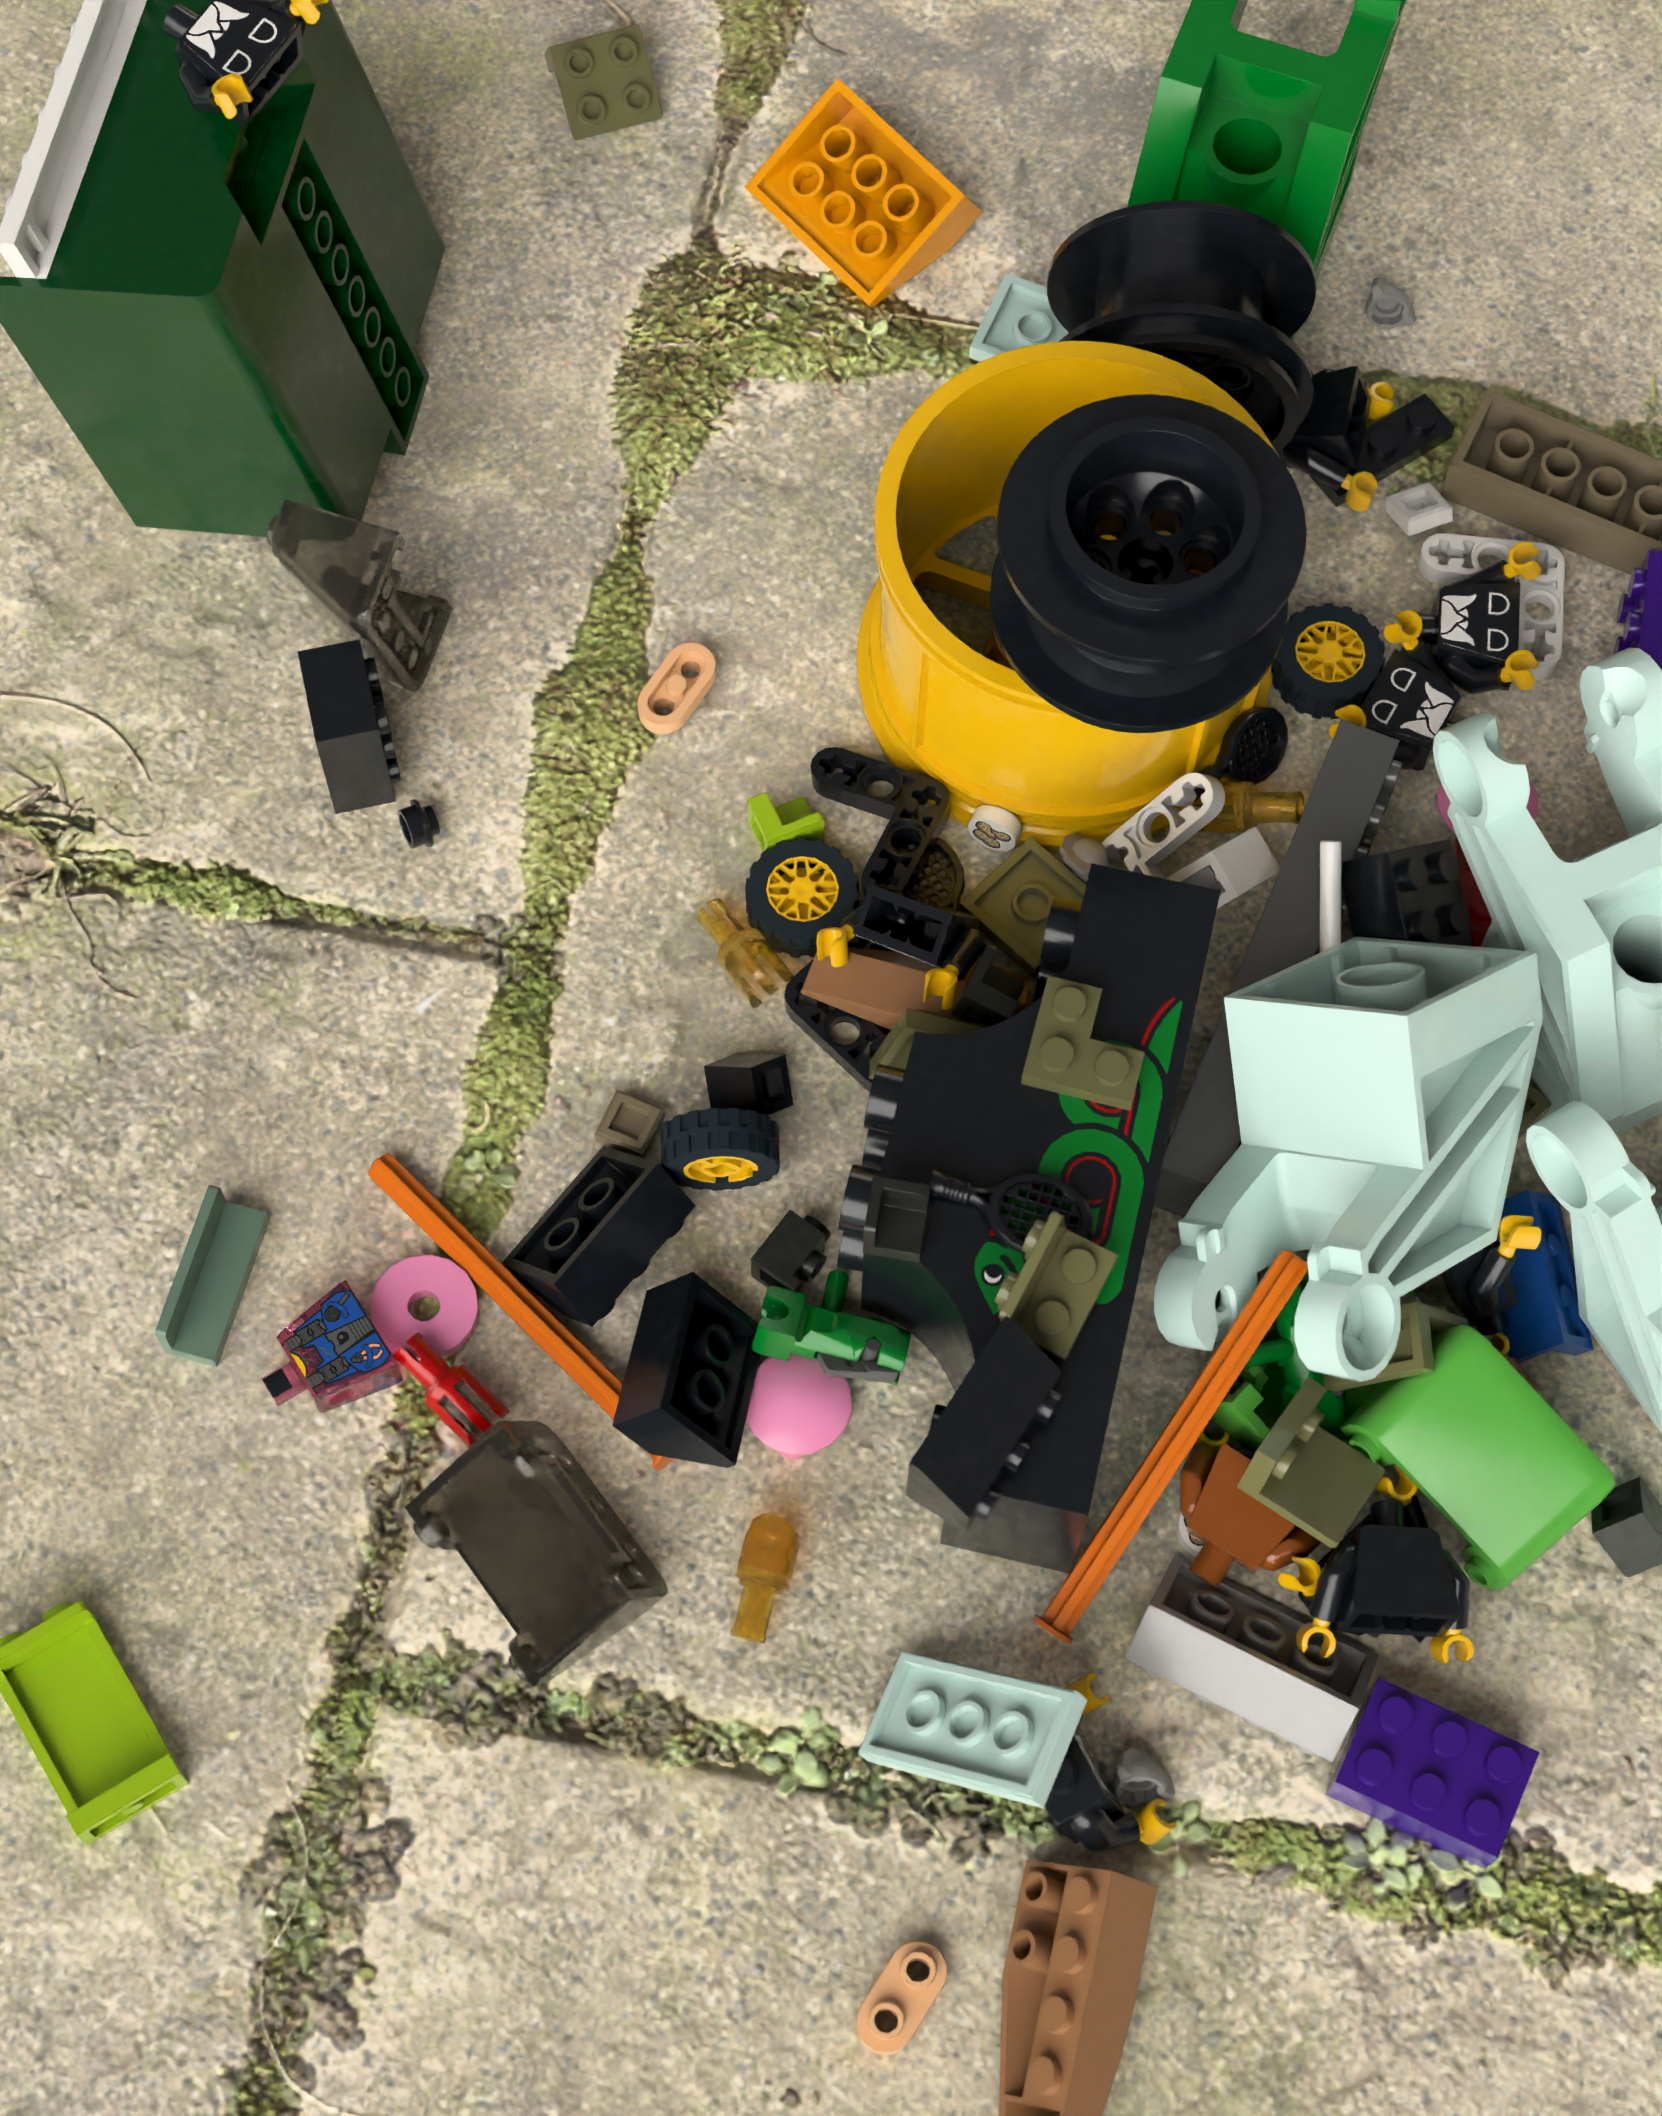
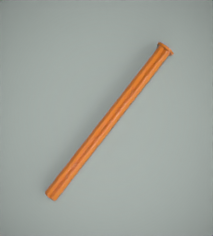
(501, 1286)
(1173, 1445)

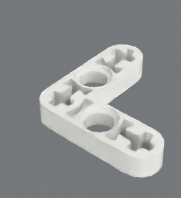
(1545, 589)
(1136, 832)

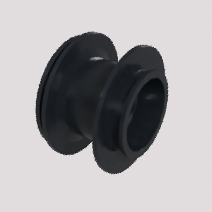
(1200, 290)
(1123, 623)

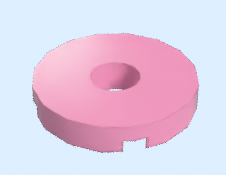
(421, 1278)

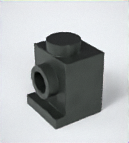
(791, 1253)

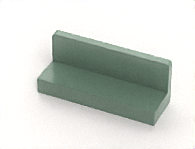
(211, 1279)

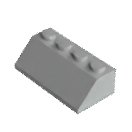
(1245, 1658)

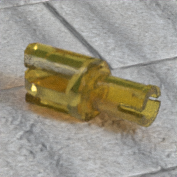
(1247, 807)
(740, 949)
(763, 1572)

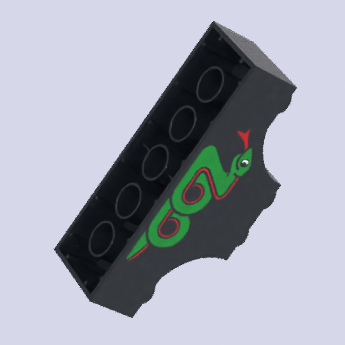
(972, 1118)

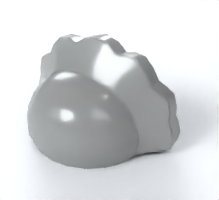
(1389, 304)
(1080, 853)
(1140, 1779)

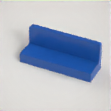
(1544, 1285)

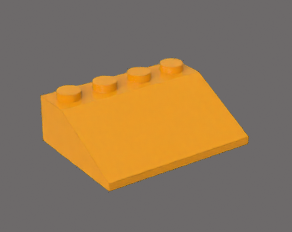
(861, 196)

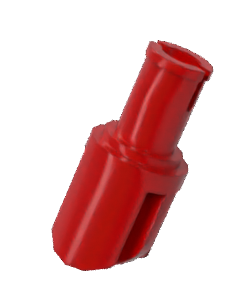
(444, 1384)

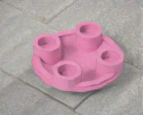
(798, 1406)

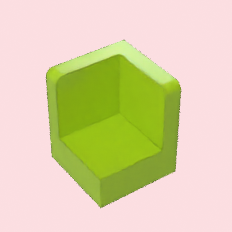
(783, 821)

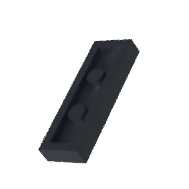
(1397, 442)

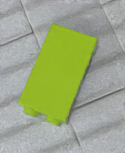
(86, 1721)

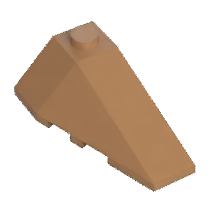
(882, 985)

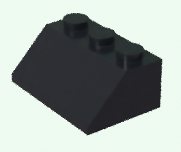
(600, 1234)
(689, 1374)
(985, 1428)

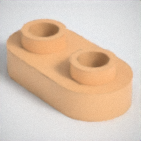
(673, 690)
(902, 1997)

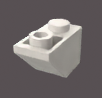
(1232, 867)

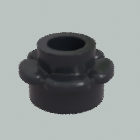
(418, 824)

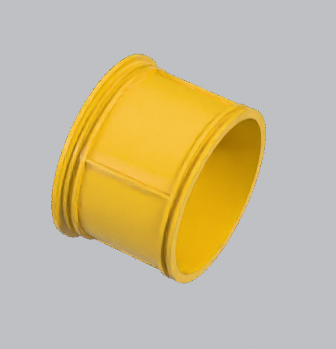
(969, 713)

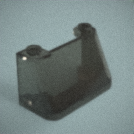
(352, 583)
(539, 1545)

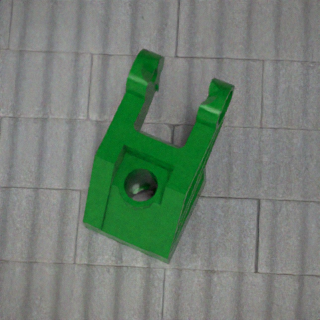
(1264, 120)

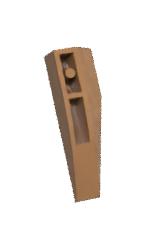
(1070, 1987)

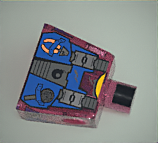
(332, 1354)

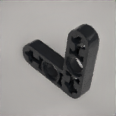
(898, 807)
(808, 1017)

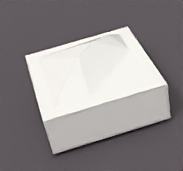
(1419, 509)

